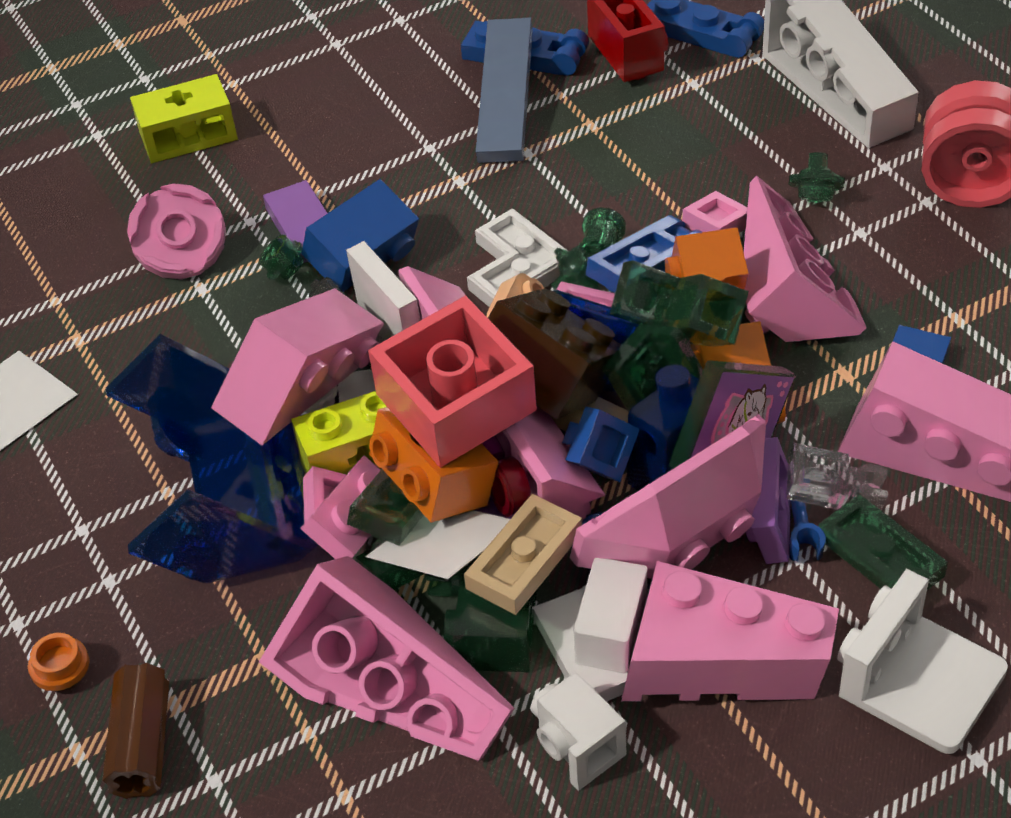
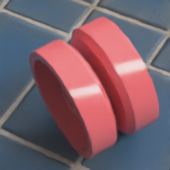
(969, 144)

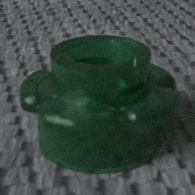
(281, 257)

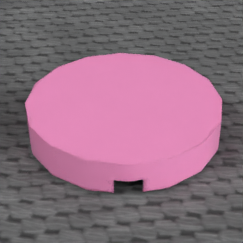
(176, 231)

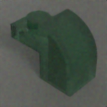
(696, 304)

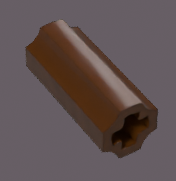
(136, 731)

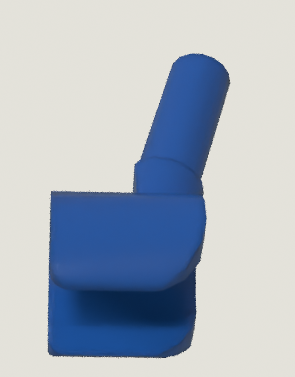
(804, 532)

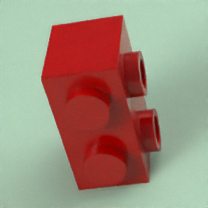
(628, 36)

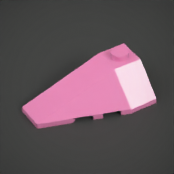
(789, 276)
(375, 655)

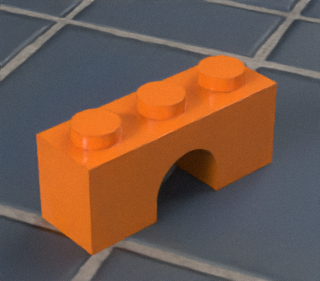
(722, 258)

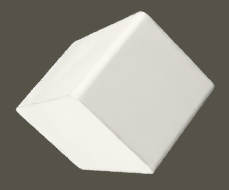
(610, 615)

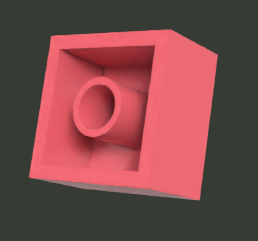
(453, 380)

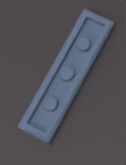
(504, 90)

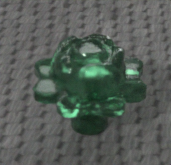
(816, 181)
(572, 268)

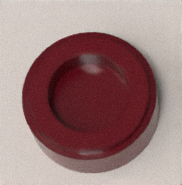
(510, 486)

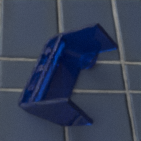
(245, 492)

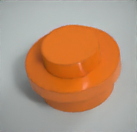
(58, 662)

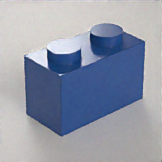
(369, 216)

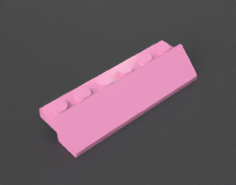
(532, 440)

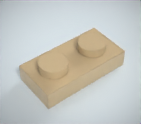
(523, 554)

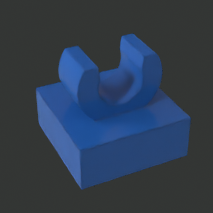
(600, 443)

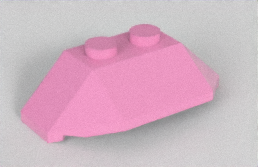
(684, 509)

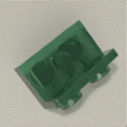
(643, 355)

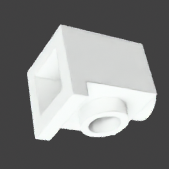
(579, 728)

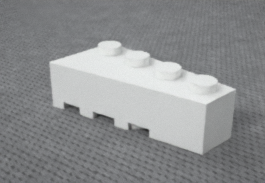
(839, 67)

